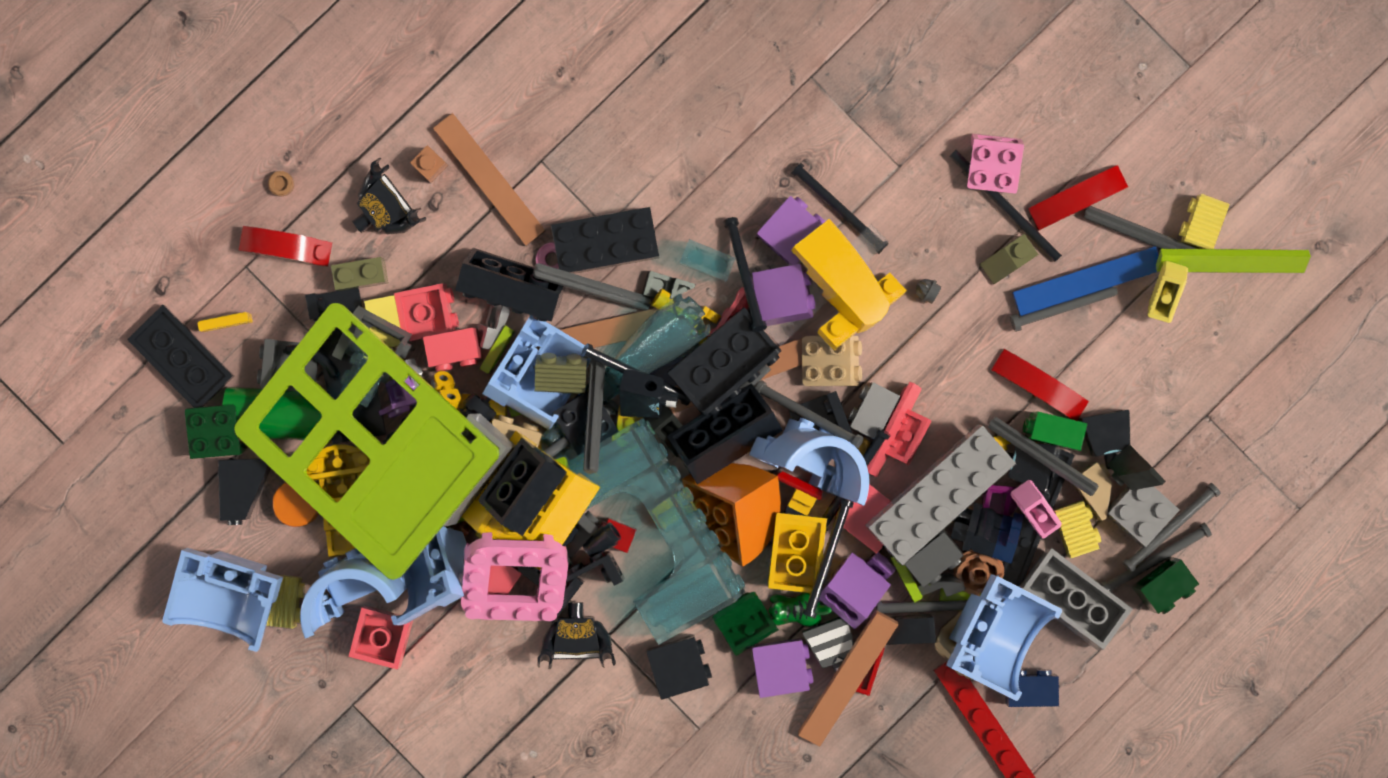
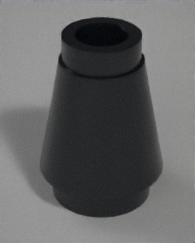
(603, 539)

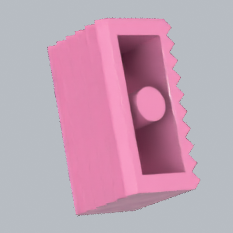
(1036, 509)

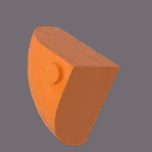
(739, 508)

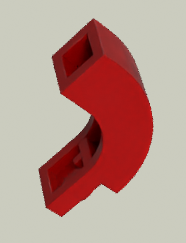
(285, 245)

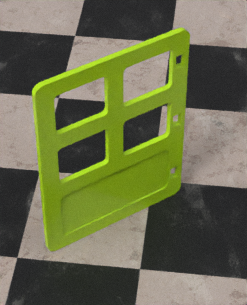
(410, 480)

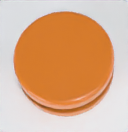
(292, 508)

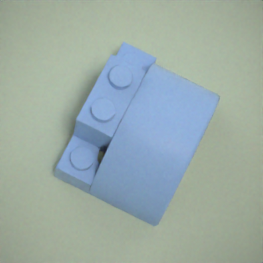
(515, 377)
(812, 451)
(435, 575)
(345, 582)
(222, 594)
(997, 634)

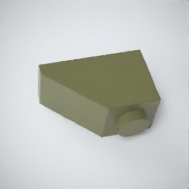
(1009, 259)

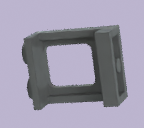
(347, 346)

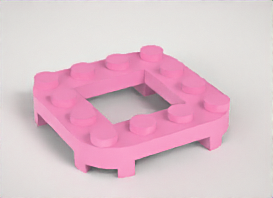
(487, 552)

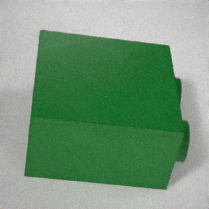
(1055, 430)

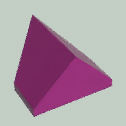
(999, 499)

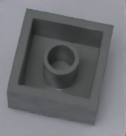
(934, 559)

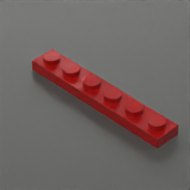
(983, 723)

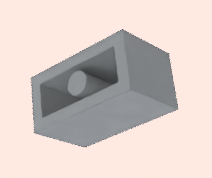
(873, 411)

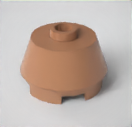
(976, 569)

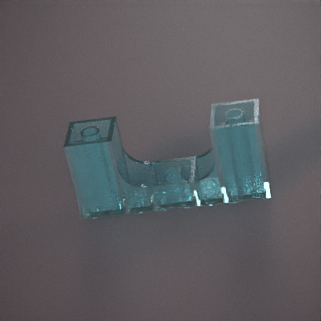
(702, 572)

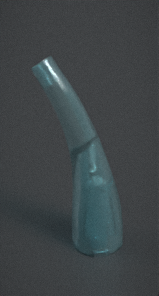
(655, 343)

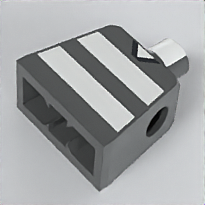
(830, 642)

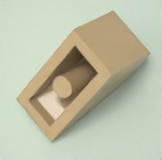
(1100, 500)

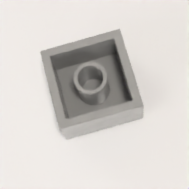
(1141, 513)

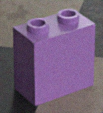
(789, 227)
(784, 294)
(853, 590)
(782, 667)

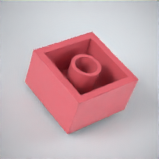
(453, 348)
(378, 639)

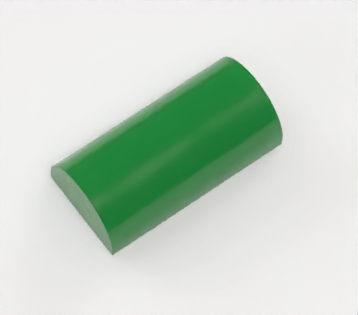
(289, 418)

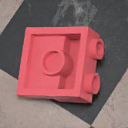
(426, 311)

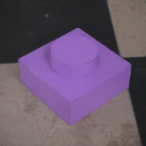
(881, 565)

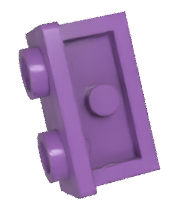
(399, 398)

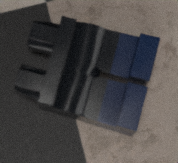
(988, 532)

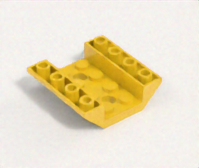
(556, 516)

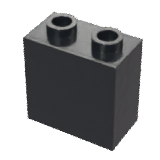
(679, 666)

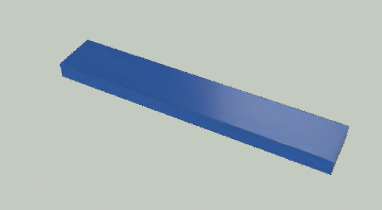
(1086, 281)

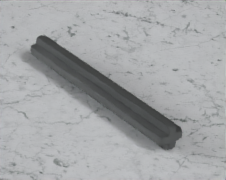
(1133, 230)
(591, 287)
(594, 417)
(1043, 456)

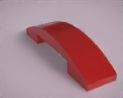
(1078, 197)
(1040, 385)

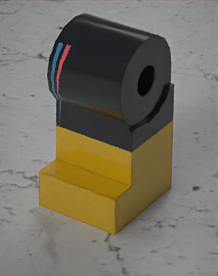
(799, 503)

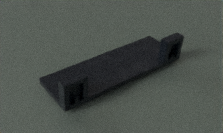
(366, 416)

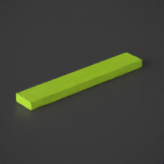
(1237, 260)

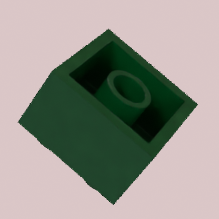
(1165, 586)

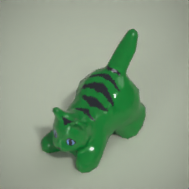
(789, 610)

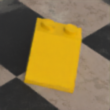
(796, 552)

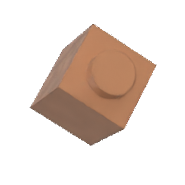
(429, 164)

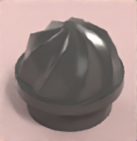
(927, 290)

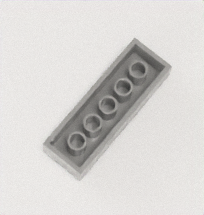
(940, 494)

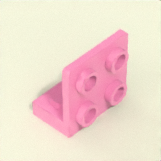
(995, 163)

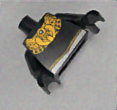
(384, 204)
(576, 638)

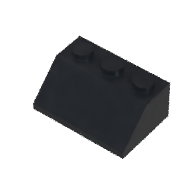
(522, 487)

